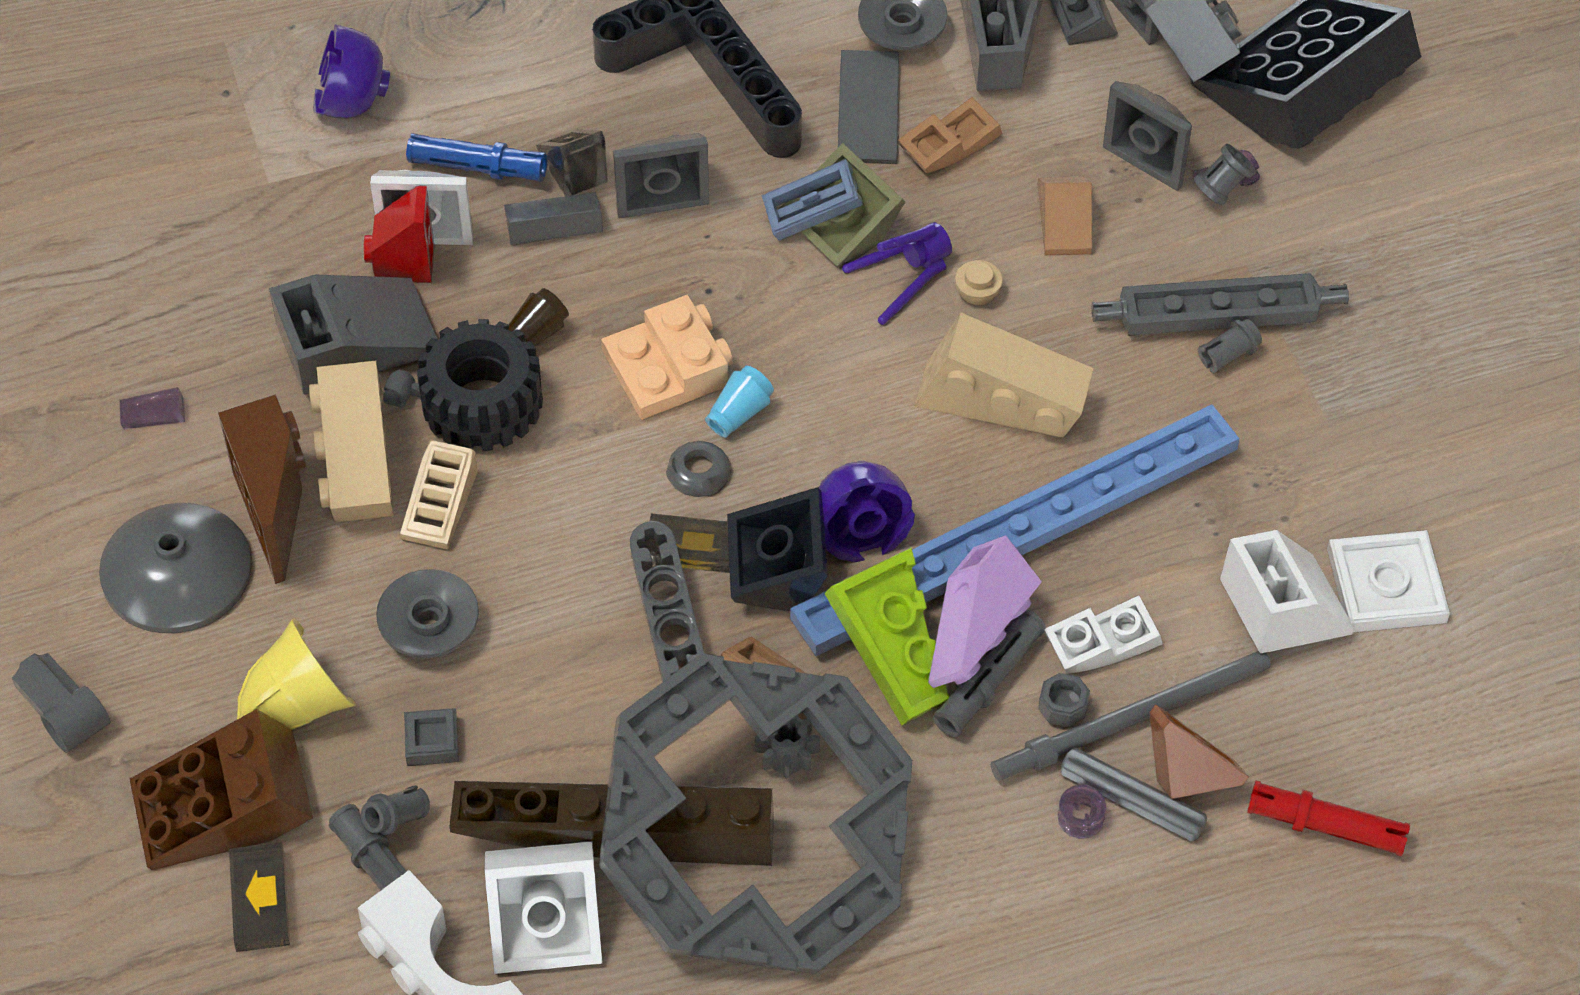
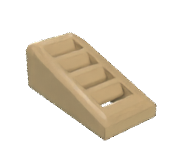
(445, 465)

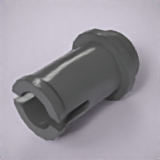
(1239, 339)
(385, 812)

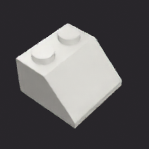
(542, 907)

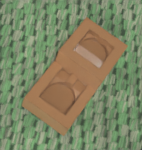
(949, 140)

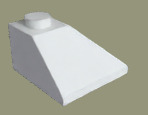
(446, 197)

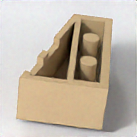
(1003, 380)
(352, 441)

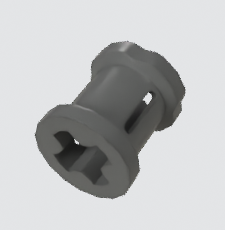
(1224, 174)

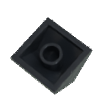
(778, 551)

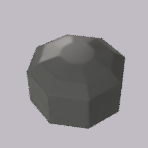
(1064, 699)

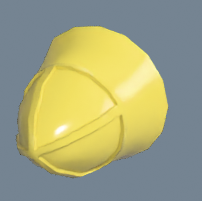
(290, 683)

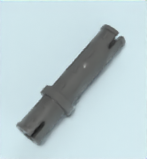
(963, 702)

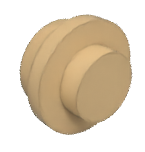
(978, 282)

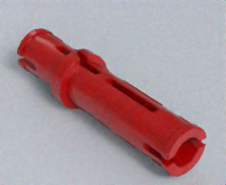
(1328, 818)

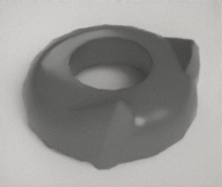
(698, 483)

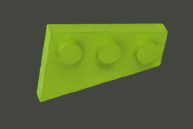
(890, 632)

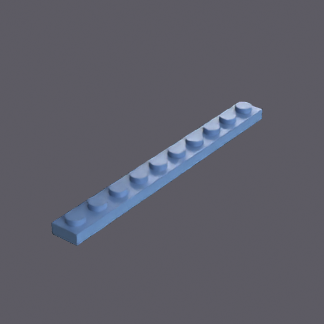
(1050, 510)

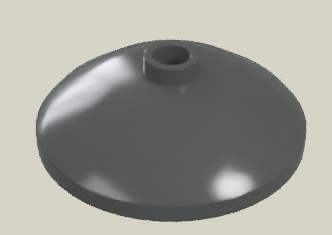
(179, 586)

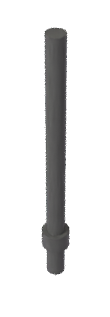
(1045, 750)

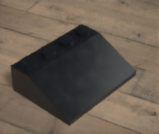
(1312, 67)

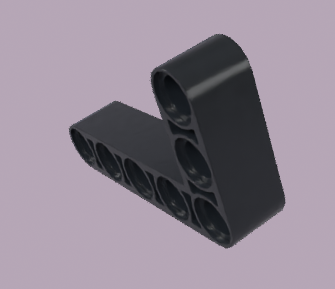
(721, 49)

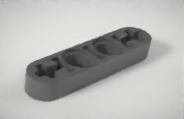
(664, 613)

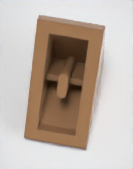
(1066, 215)

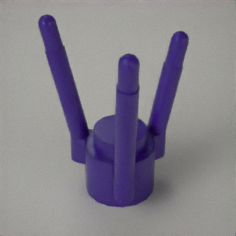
(921, 248)

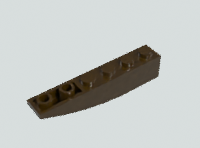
(708, 827)

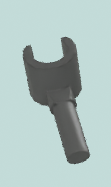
(399, 388)

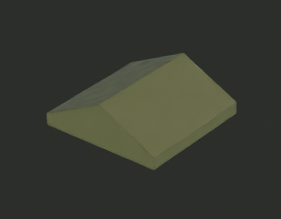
(861, 228)

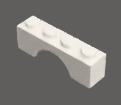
(406, 928)

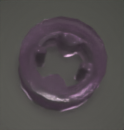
(1079, 827)

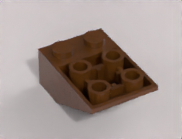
(222, 793)

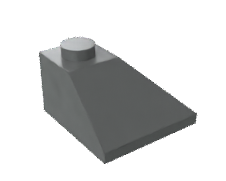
(1147, 133)
(662, 175)

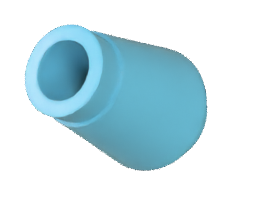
(740, 400)

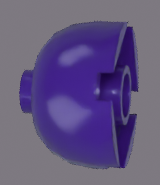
(350, 74)
(864, 510)

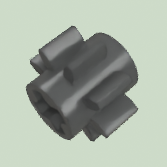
(789, 747)

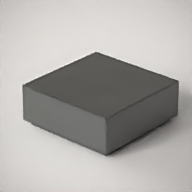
(431, 737)

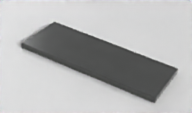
(869, 104)

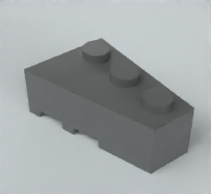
(1000, 40)

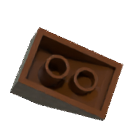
(266, 469)

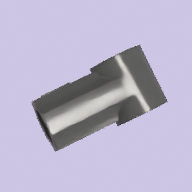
(64, 708)

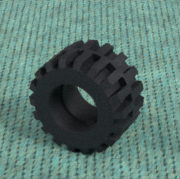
(473, 355)

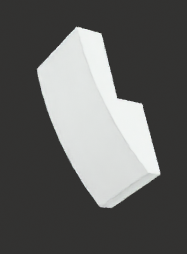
(1104, 639)

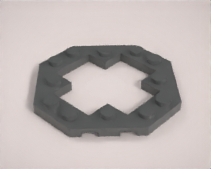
(747, 926)

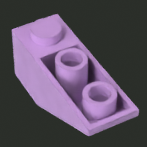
(978, 604)

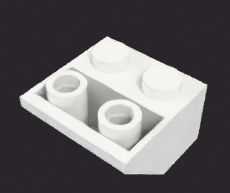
(1281, 593)

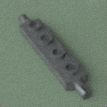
(1219, 303)

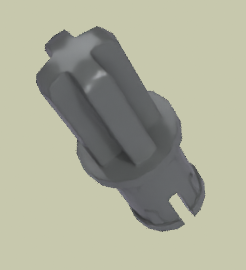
(367, 848)

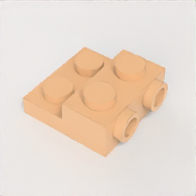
(668, 357)

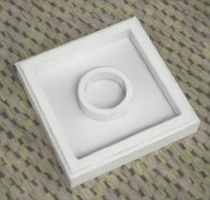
(1388, 581)

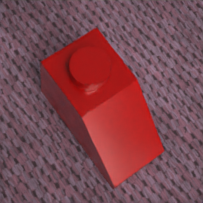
(403, 239)

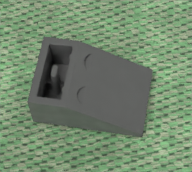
(349, 321)

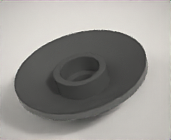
(902, 22)
(423, 597)

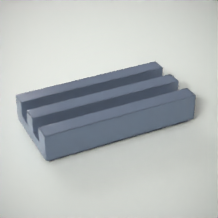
(815, 206)

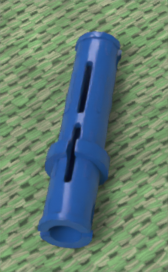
(490, 159)

